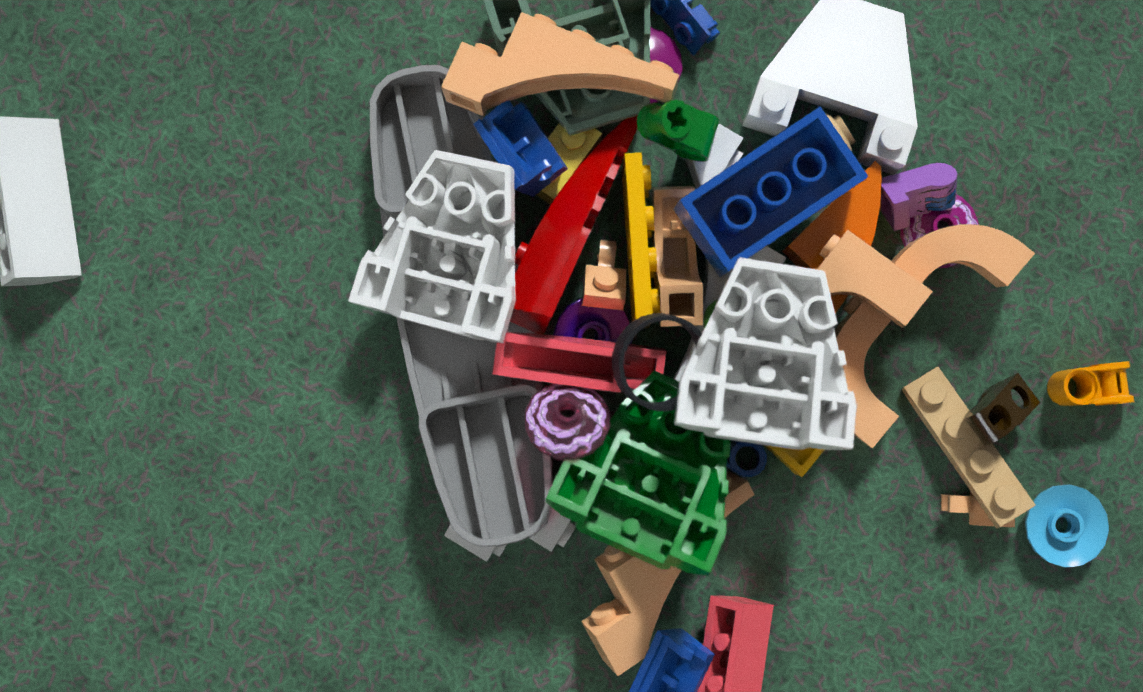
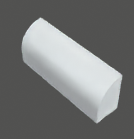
(35, 205)

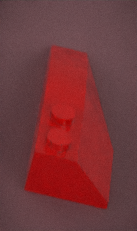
(562, 233)

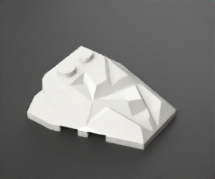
(448, 251)
(770, 363)

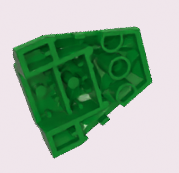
(650, 486)

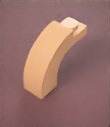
(676, 259)

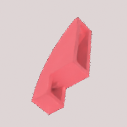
(573, 361)

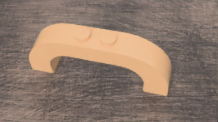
(980, 247)

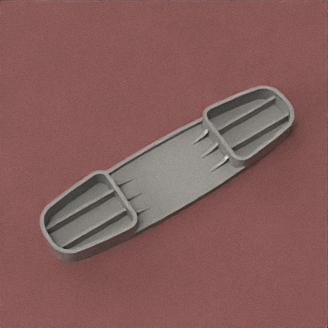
(468, 418)

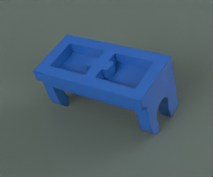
(520, 142)
(673, 663)

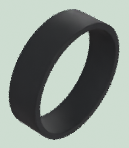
(621, 347)

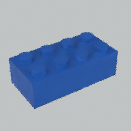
(770, 191)

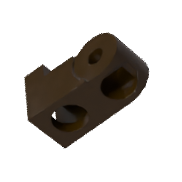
(998, 413)

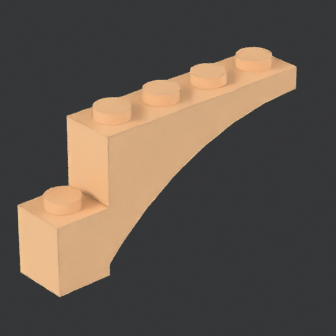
(548, 59)
(626, 624)

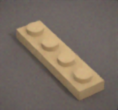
(977, 464)

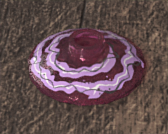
(567, 436)

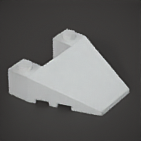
(850, 62)

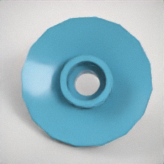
(1085, 530)

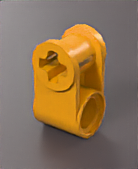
(1095, 385)

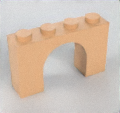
(865, 273)

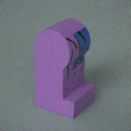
(917, 192)

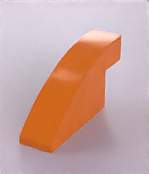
(853, 212)

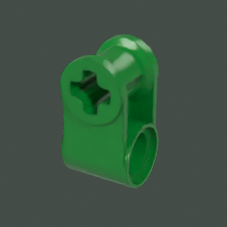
(679, 128)

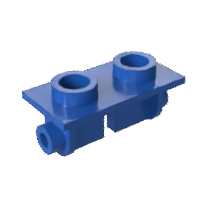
(690, 26)

